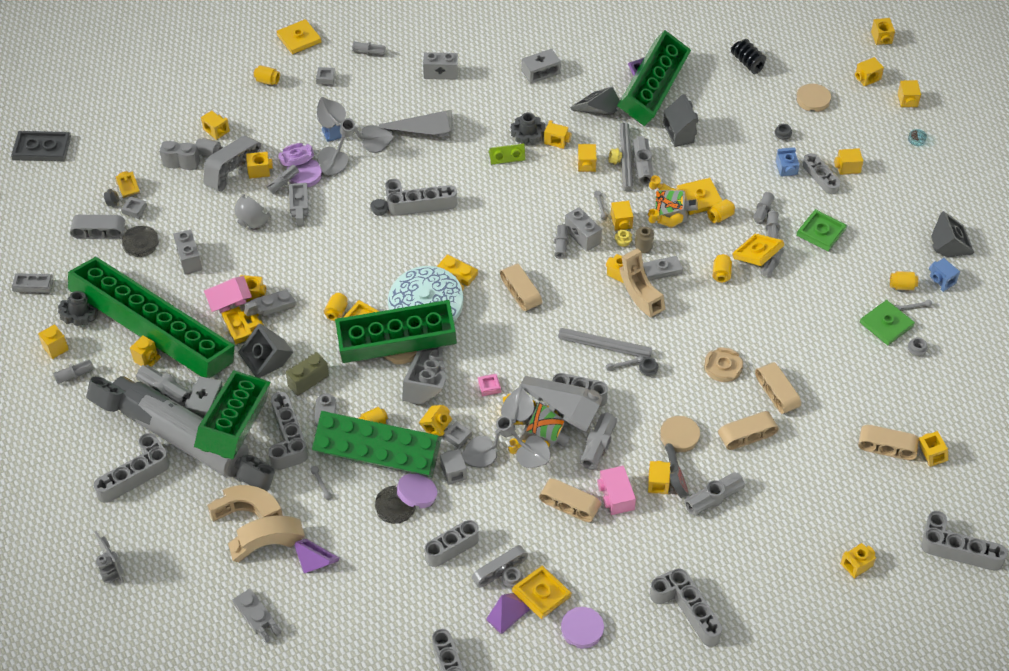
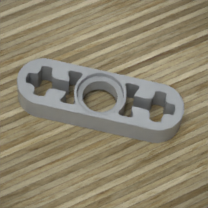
(820, 166)
(496, 567)

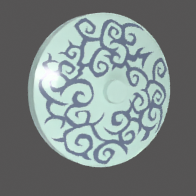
(425, 286)

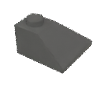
(598, 102)
(950, 237)
(264, 351)

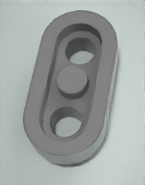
(329, 406)

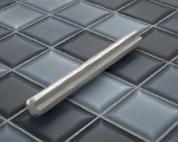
(626, 156)
(605, 343)

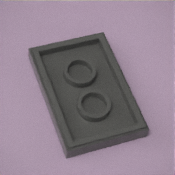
(41, 146)

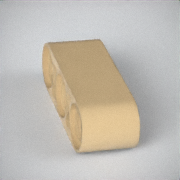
(521, 287)
(778, 388)
(748, 430)
(888, 442)
(570, 500)

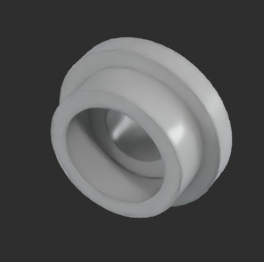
(917, 346)
(511, 572)

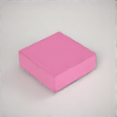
(489, 385)

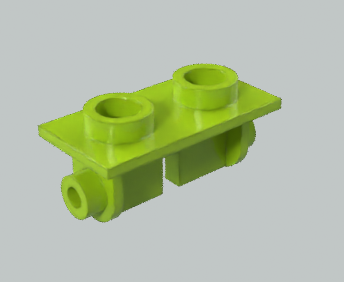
(507, 154)

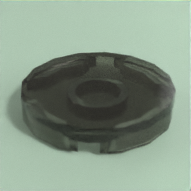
(140, 241)
(391, 508)

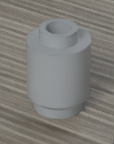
(207, 146)

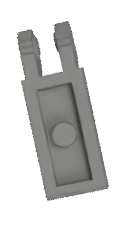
(255, 614)

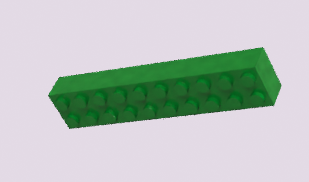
(152, 317)

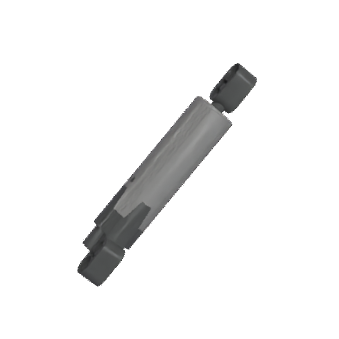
(175, 426)

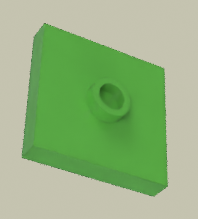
(821, 230)
(887, 322)

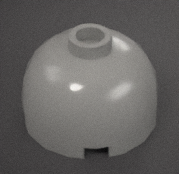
(250, 213)

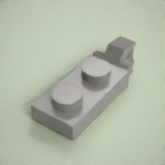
(298, 202)
(270, 304)

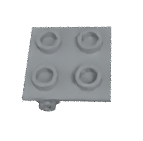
(108, 562)

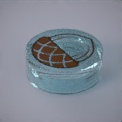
(917, 137)

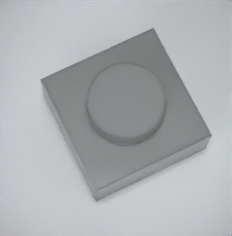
(325, 75)
(134, 207)
(457, 434)

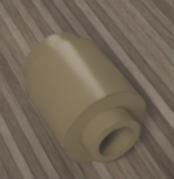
(644, 239)

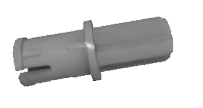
(368, 48)
(282, 179)
(763, 207)
(772, 224)
(561, 241)
(773, 262)
(73, 371)

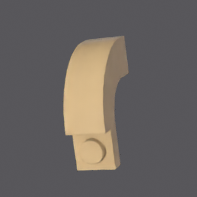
(638, 286)
(247, 499)
(265, 531)

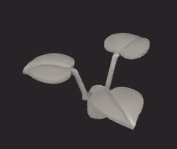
(331, 113)
(531, 454)

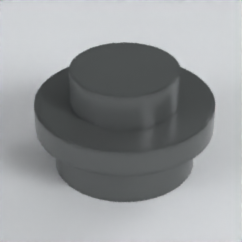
(783, 131)
(111, 197)
(379, 207)
(648, 366)

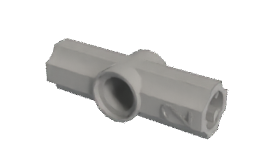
(643, 160)
(163, 384)
(598, 441)
(724, 488)

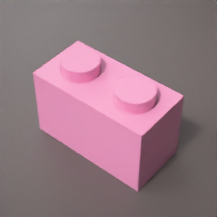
(227, 294)
(617, 490)

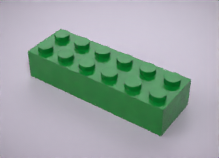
(654, 78)
(395, 331)
(232, 415)
(376, 444)

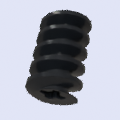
(749, 55)

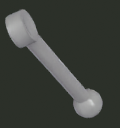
(597, 194)
(928, 303)
(610, 366)
(314, 470)

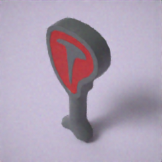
(676, 474)

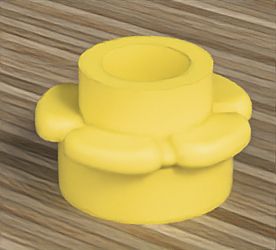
(615, 156)
(623, 238)

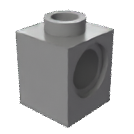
(453, 466)

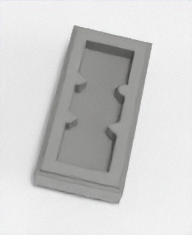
(662, 268)
(32, 283)

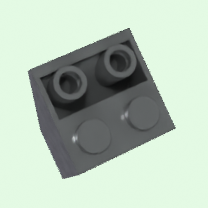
(681, 121)

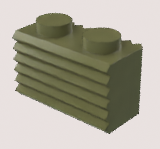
(307, 373)

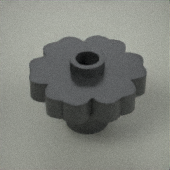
(528, 129)
(77, 309)

